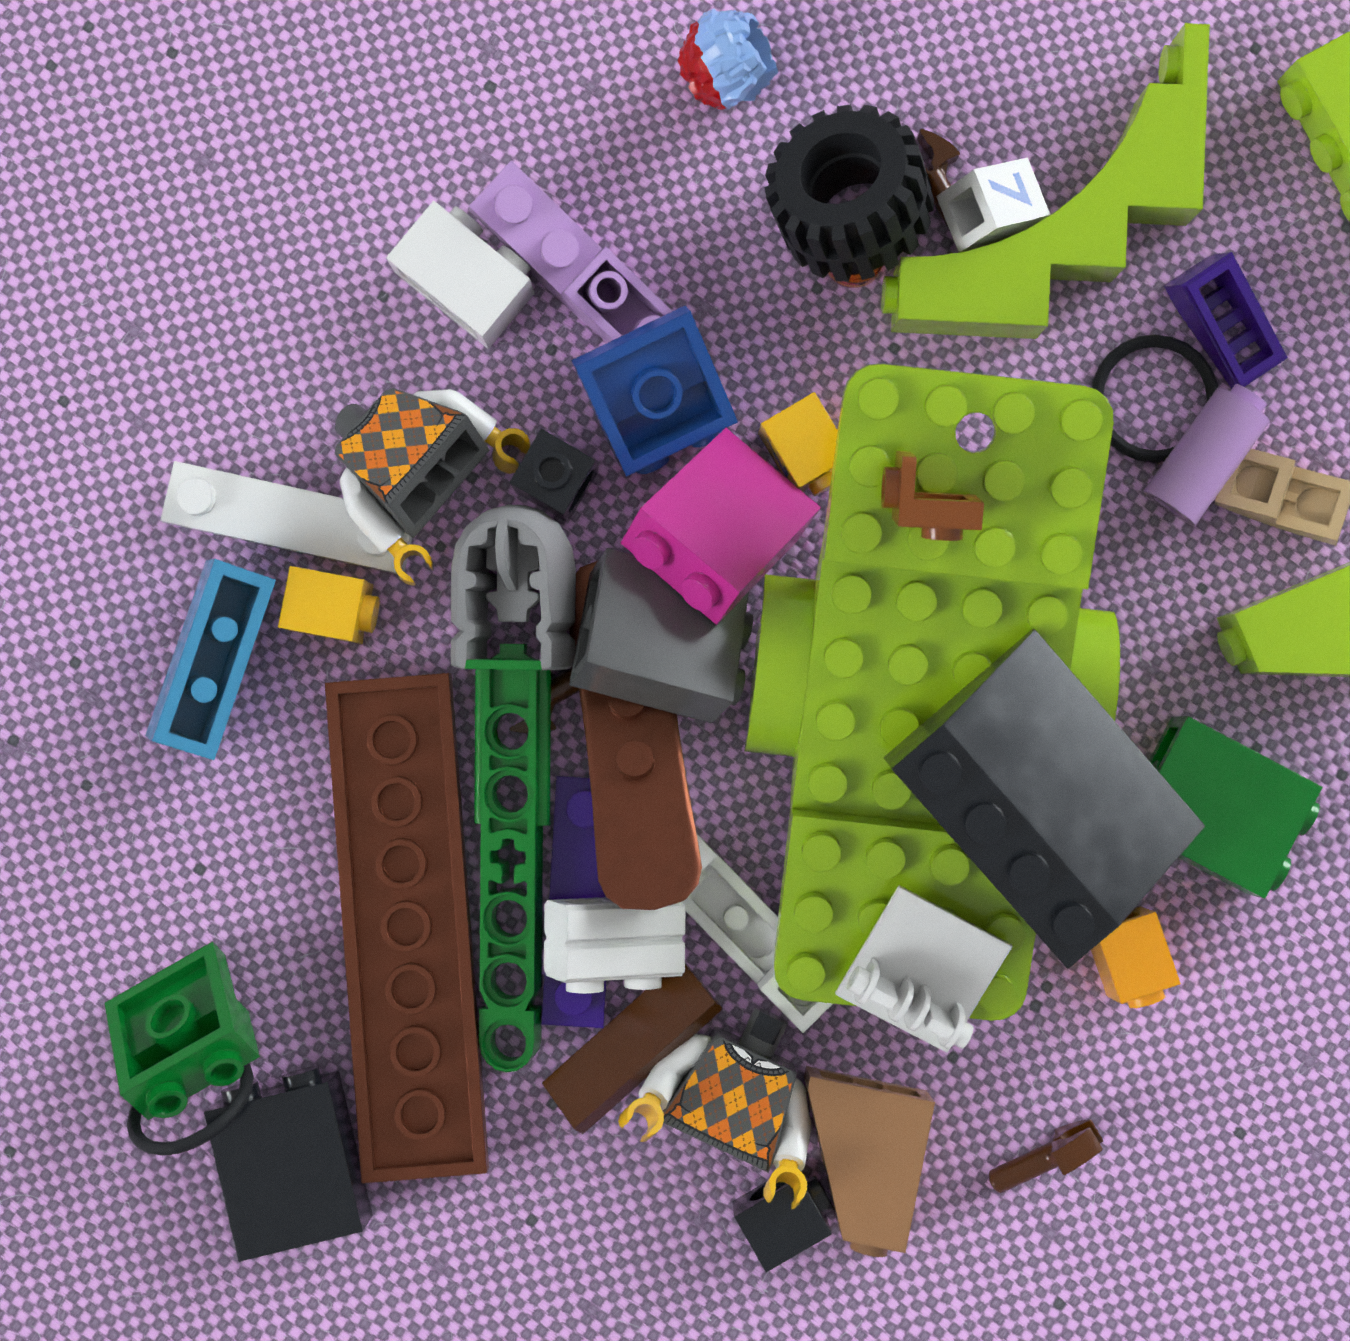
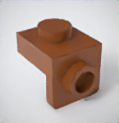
(938, 514)

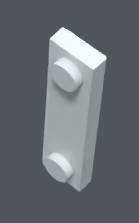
(270, 516)

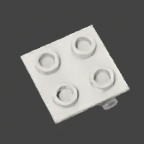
(924, 970)

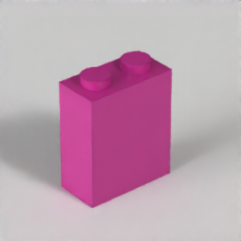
(719, 525)

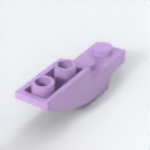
(565, 256)

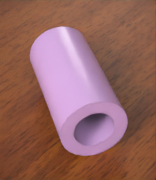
(1209, 453)

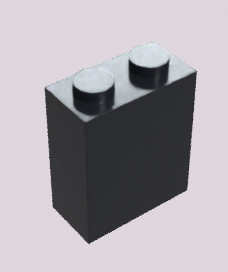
(290, 1165)

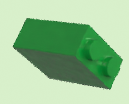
(1242, 798)

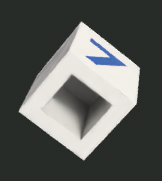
(992, 204)

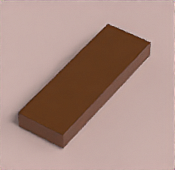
(629, 1048)

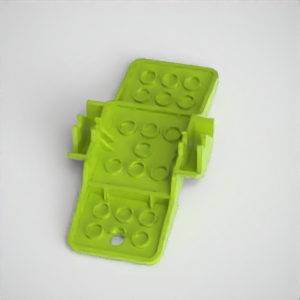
(902, 630)

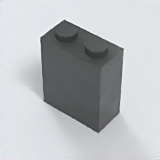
(653, 647)

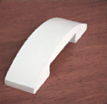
(745, 931)

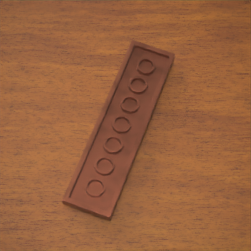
(406, 928)

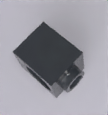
(554, 475)
(775, 1228)

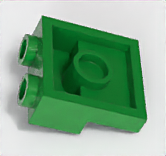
(179, 1034)

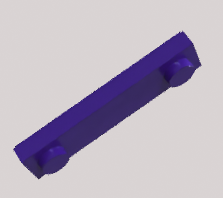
(573, 877)

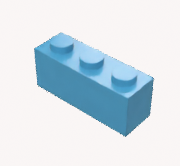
(210, 658)

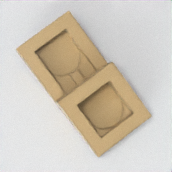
(1287, 496)

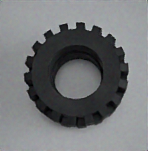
(841, 153)

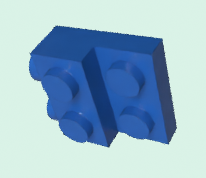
(655, 392)

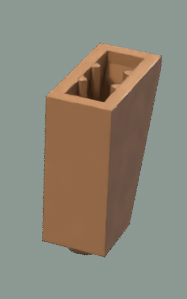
(871, 1154)

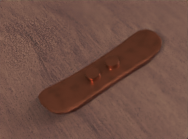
(638, 796)

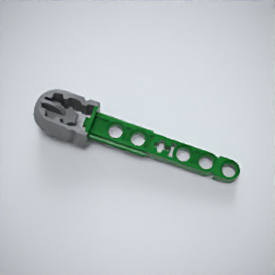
(514, 544)

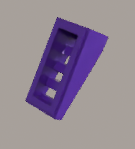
(1209, 331)

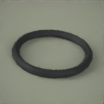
(1150, 341)
(198, 1138)

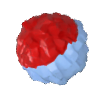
(726, 59)

